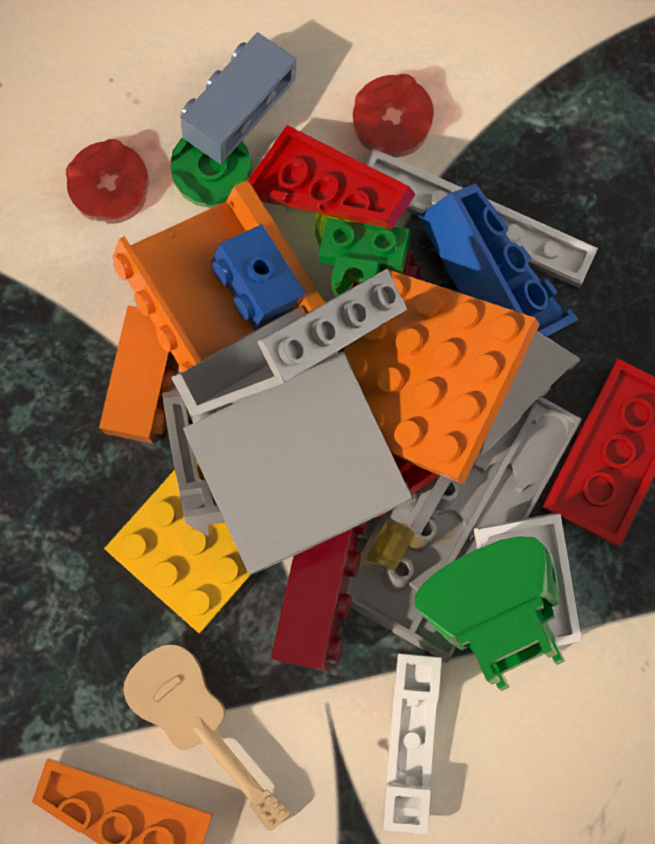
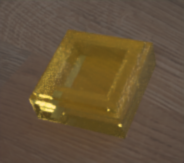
(390, 546)

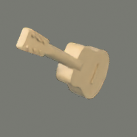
(173, 694)

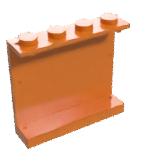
(177, 282)

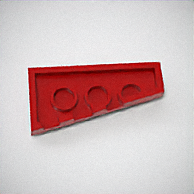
(324, 181)

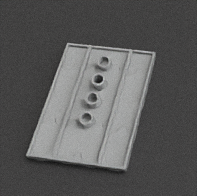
(496, 491)

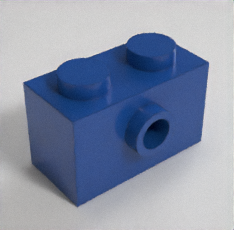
(256, 277)

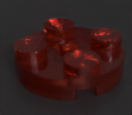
(401, 94)
(112, 159)

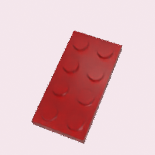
(610, 458)

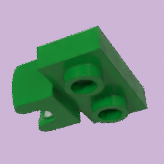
(361, 251)

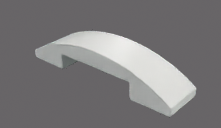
(411, 743)

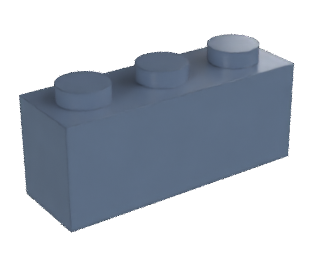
(237, 97)

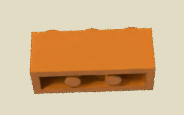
(137, 382)

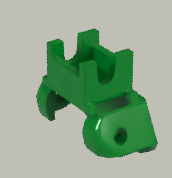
(493, 605)

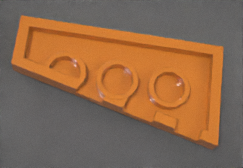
(116, 811)

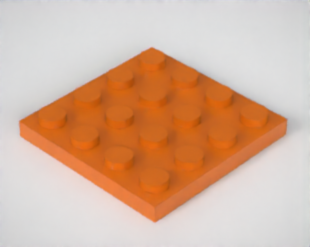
(440, 373)

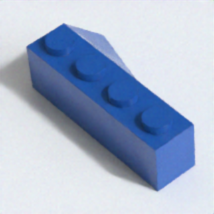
(485, 261)

